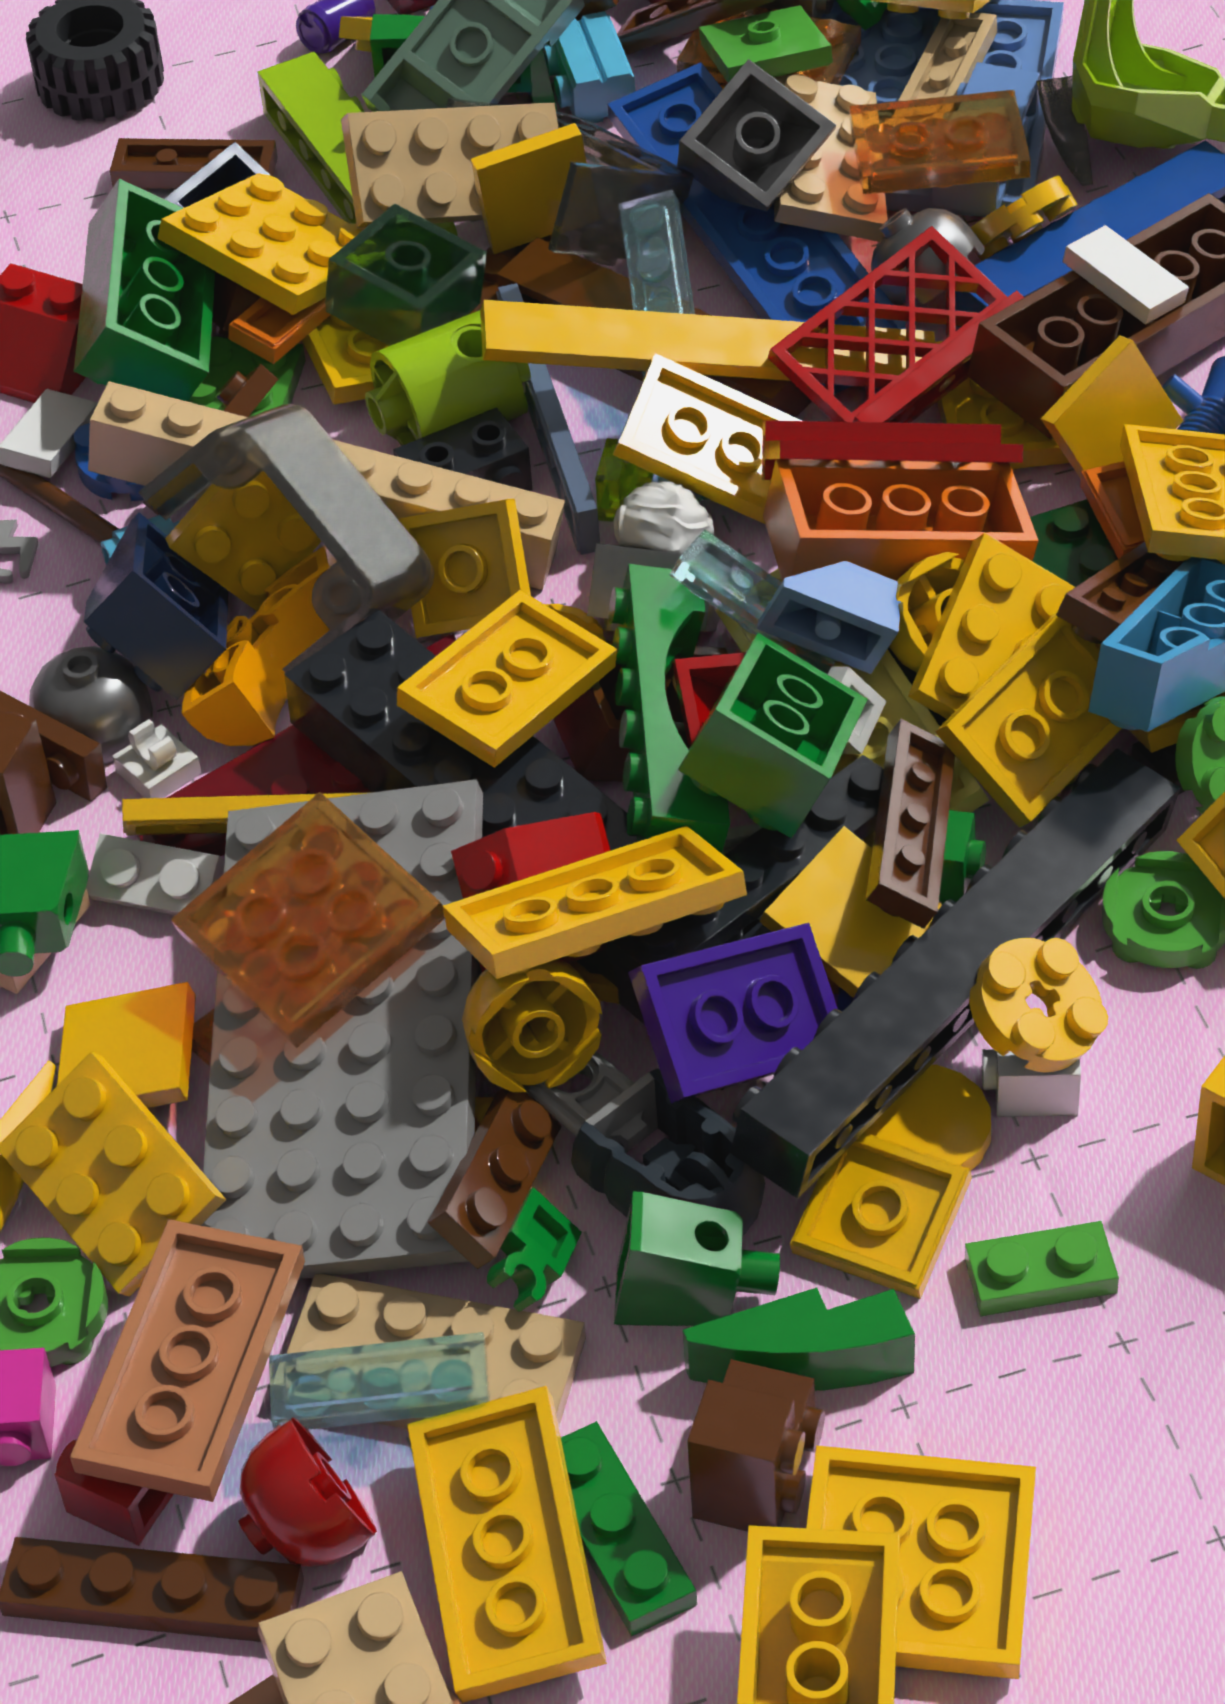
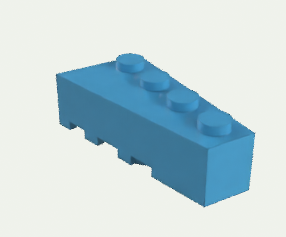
(1166, 651)

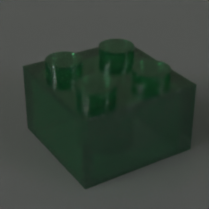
(403, 277)

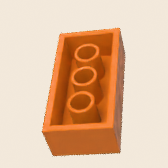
(890, 512)

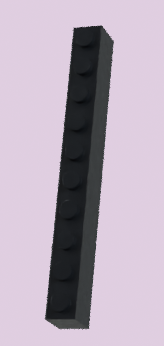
(921, 1002)

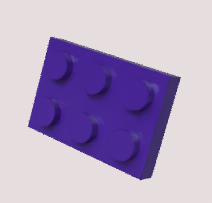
(732, 1009)

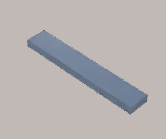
(559, 449)

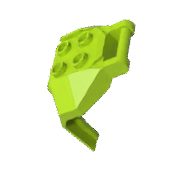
(1140, 90)

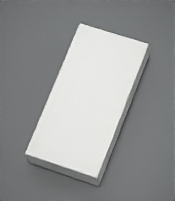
(1125, 274)
(46, 433)

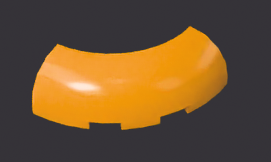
(246, 684)

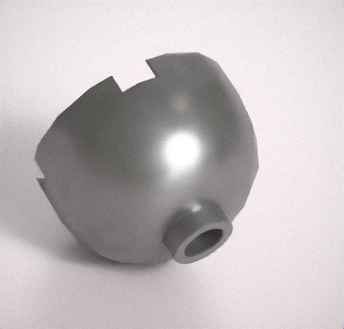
(904, 228)
(93, 695)

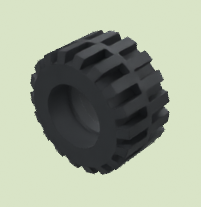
(95, 57)

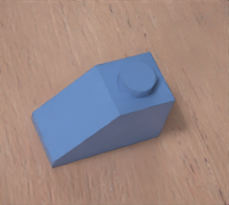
(836, 613)

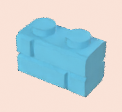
(589, 67)

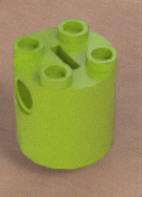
(441, 381)

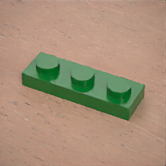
(622, 1535)

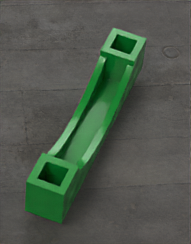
(655, 626)

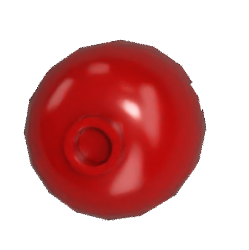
(300, 1500)

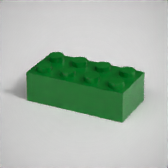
(142, 301)

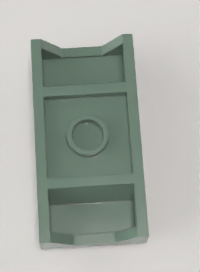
(468, 52)

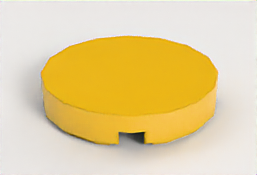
(940, 1117)

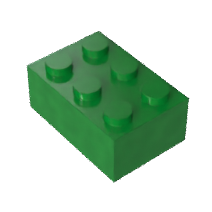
(773, 736)

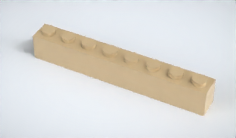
(143, 433)

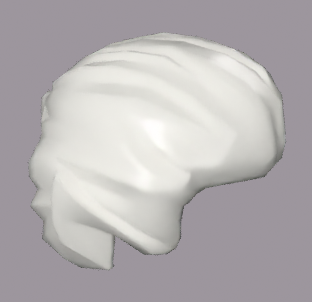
(661, 518)

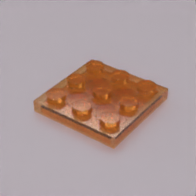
(309, 919)

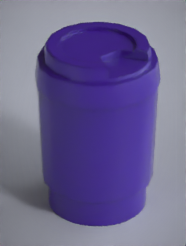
(320, 22)

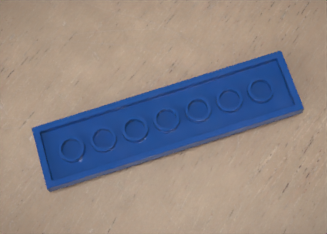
(775, 265)

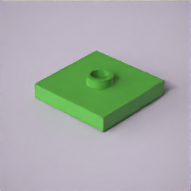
(775, 41)

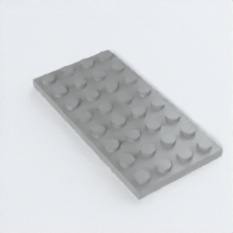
(378, 1106)

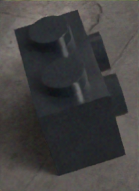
(476, 447)

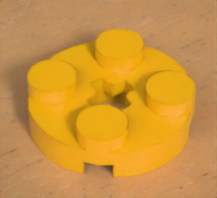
(1023, 216)
(1063, 984)

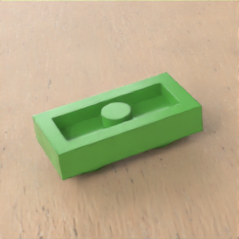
(1041, 1268)

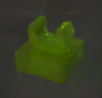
(615, 481)

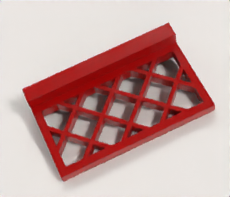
(923, 382)
(884, 442)

